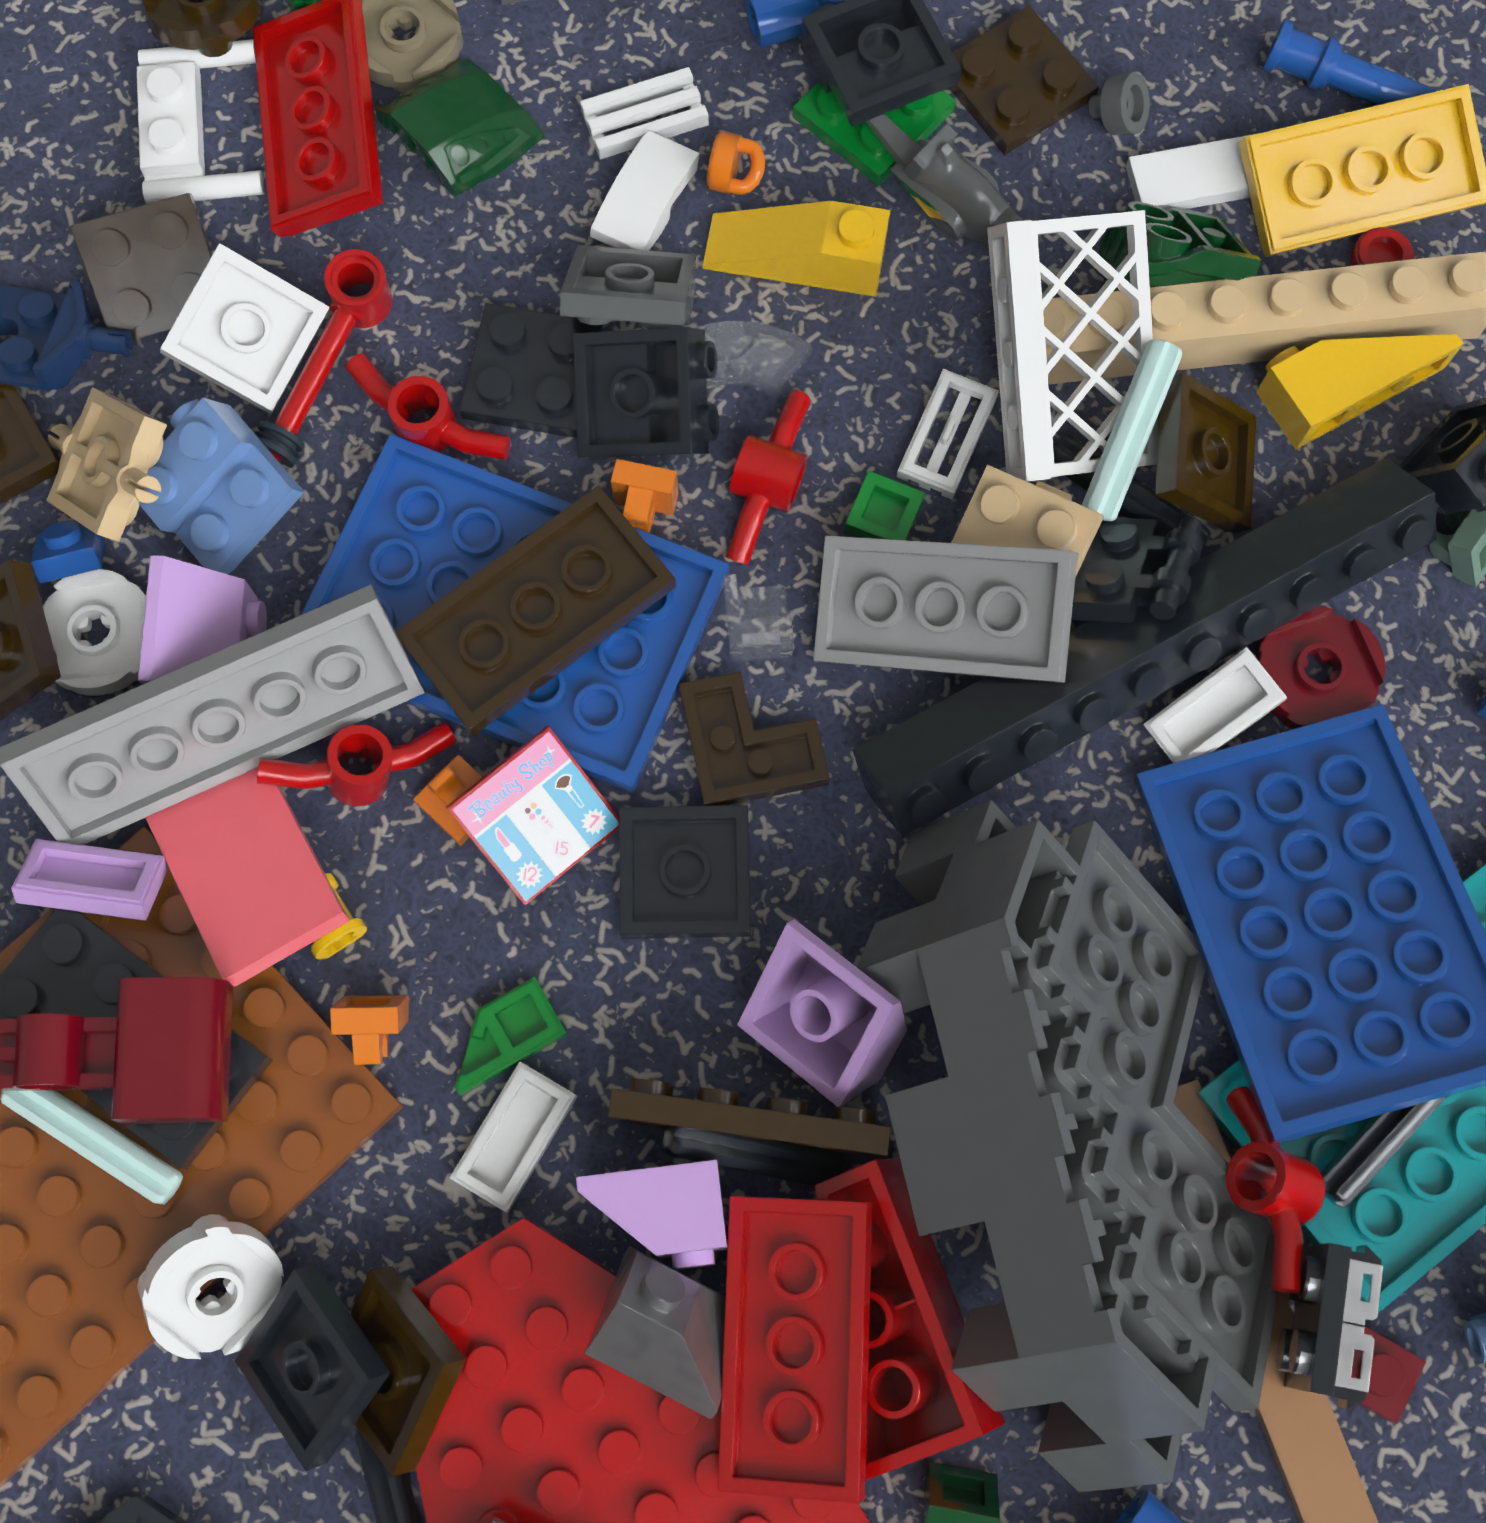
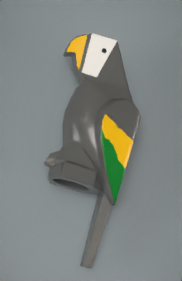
(945, 184)

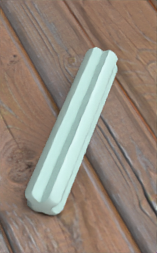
(1132, 428)
(97, 1142)

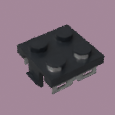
(1319, 1345)

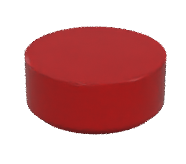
(1381, 246)

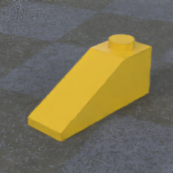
(802, 244)
(1345, 377)

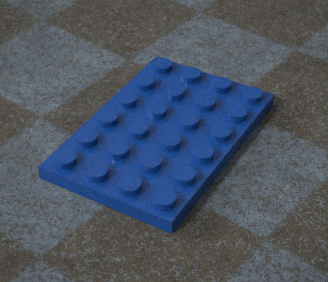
(439, 521)
(1326, 921)

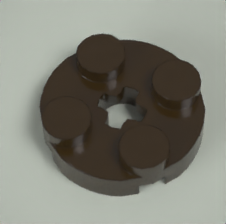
(202, 23)

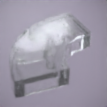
(754, 354)

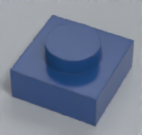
(66, 551)

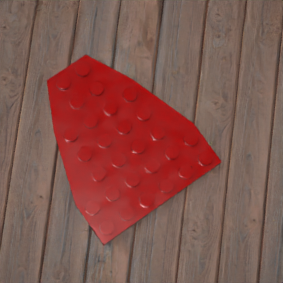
(550, 1430)

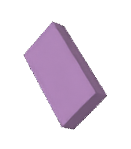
(89, 879)

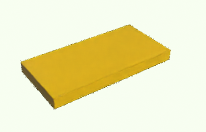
(1364, 170)

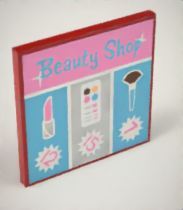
(535, 815)

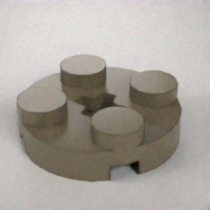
(410, 61)

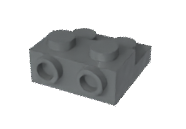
(629, 286)

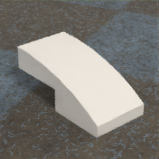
(644, 192)

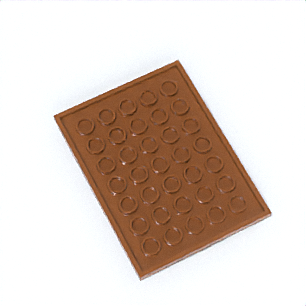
(84, 1238)

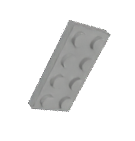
(946, 607)

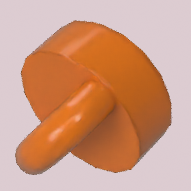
(726, 160)

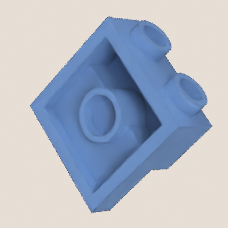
(218, 485)

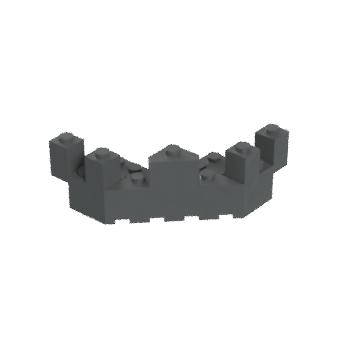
(1104, 1208)

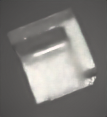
(757, 622)

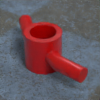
(424, 393)
(768, 475)
(357, 742)
(1275, 1187)

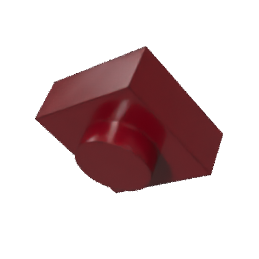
(1391, 1379)

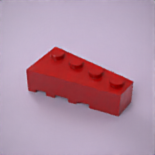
(913, 1331)

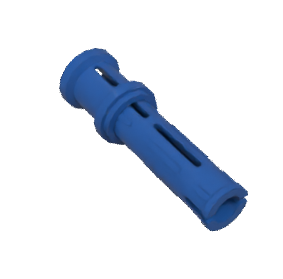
(1326, 64)

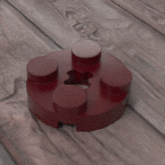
(1331, 638)

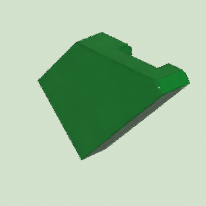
(507, 1034)

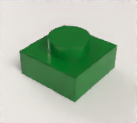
(884, 509)

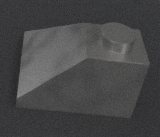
(663, 1332)

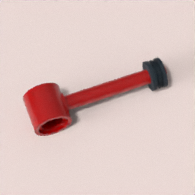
(366, 311)

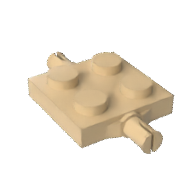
(106, 464)

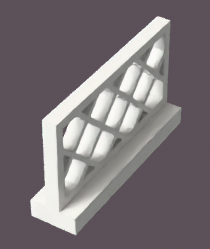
(1022, 337)

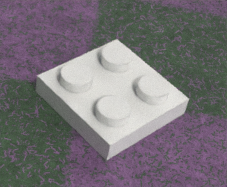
(244, 329)

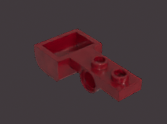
(159, 1054)

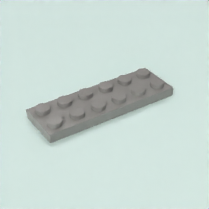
(213, 719)

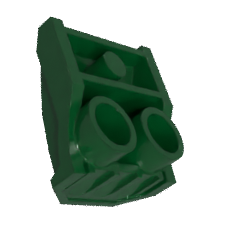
(461, 125)
(1182, 247)

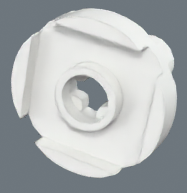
(70, 612)
(190, 1259)

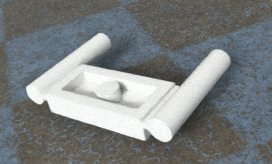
(173, 125)

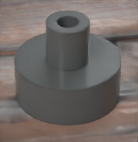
(1122, 104)

